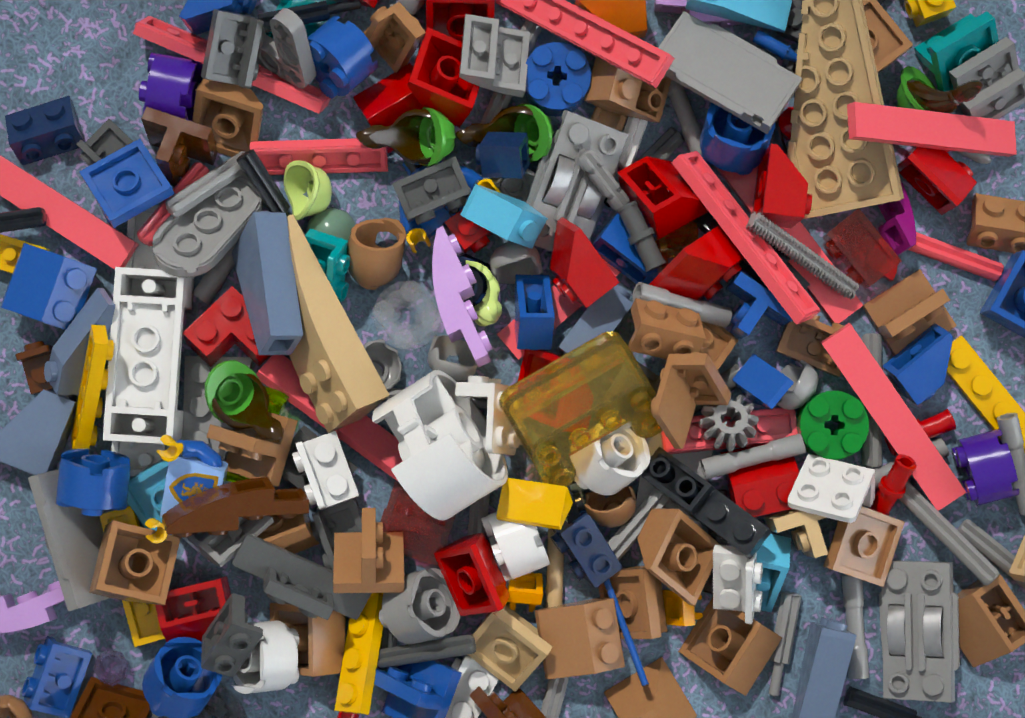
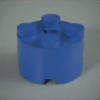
(340, 57)
(573, 70)
(732, 142)
(93, 481)
(176, 682)

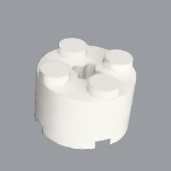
(611, 461)
(515, 546)
(272, 661)

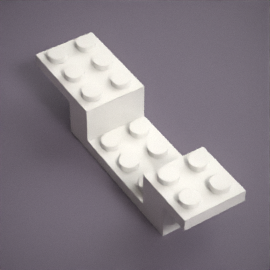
(146, 355)

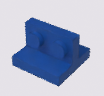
(126, 183)
(759, 301)
(418, 689)

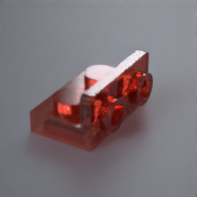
(860, 249)

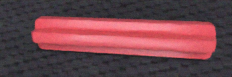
(160, 215)
(957, 257)

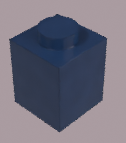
(503, 155)

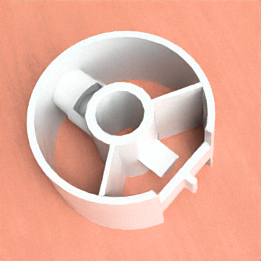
(441, 446)

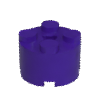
(171, 85)
(986, 467)

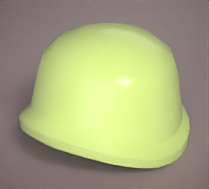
(304, 177)

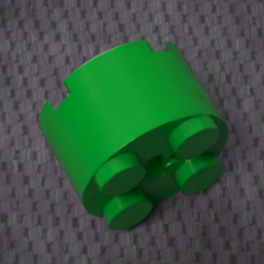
(851, 420)

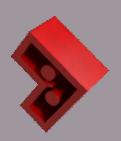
(221, 327)

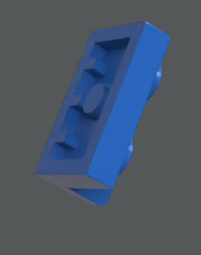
(56, 678)

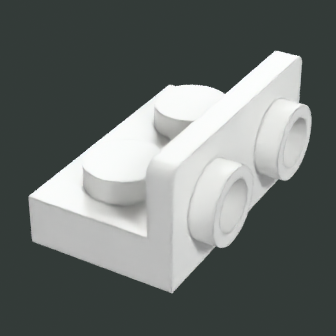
(326, 471)
(736, 581)
(472, 677)

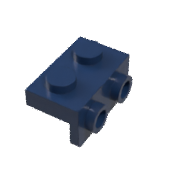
(43, 130)
(587, 549)

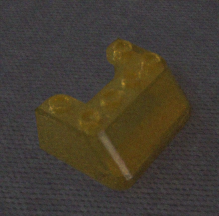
(577, 404)

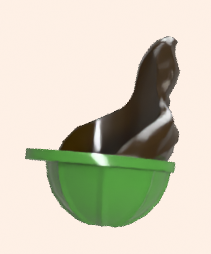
(919, 93)
(519, 118)
(416, 136)
(240, 399)

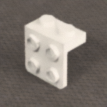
(499, 434)
(832, 488)

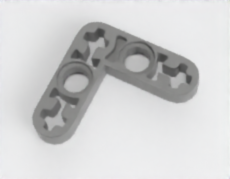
(289, 51)

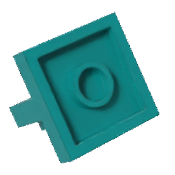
(956, 46)

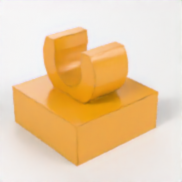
(526, 590)
(678, 611)

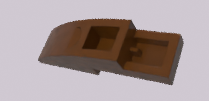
(221, 506)

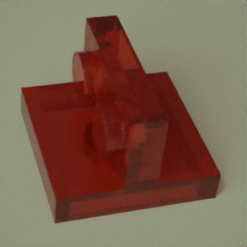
(420, 531)

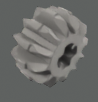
(738, 433)

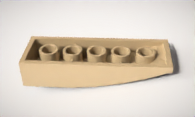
(330, 355)

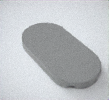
(206, 232)

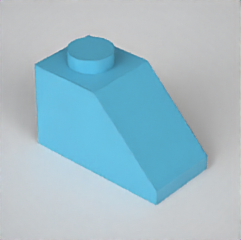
(504, 216)
(776, 561)

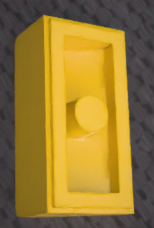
(534, 503)

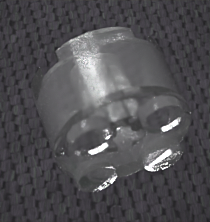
(388, 314)

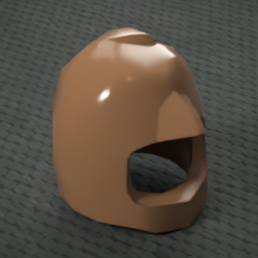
(370, 263)

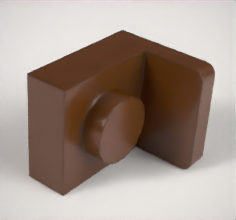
(33, 361)

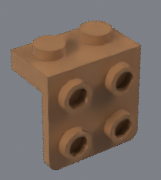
(684, 384)

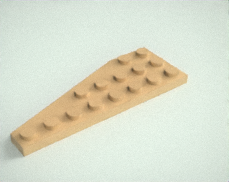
(836, 71)

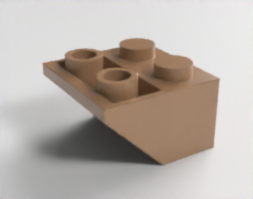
(625, 94)
(989, 621)

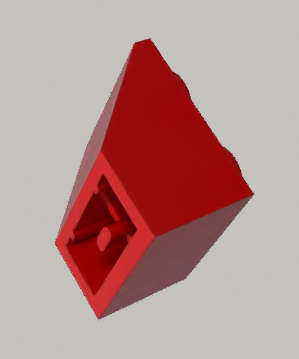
(660, 194)
(192, 608)

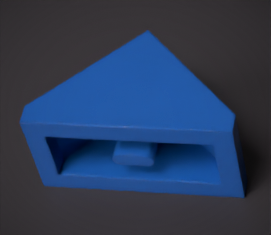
(762, 382)

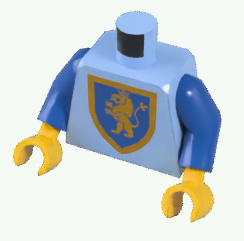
(191, 470)

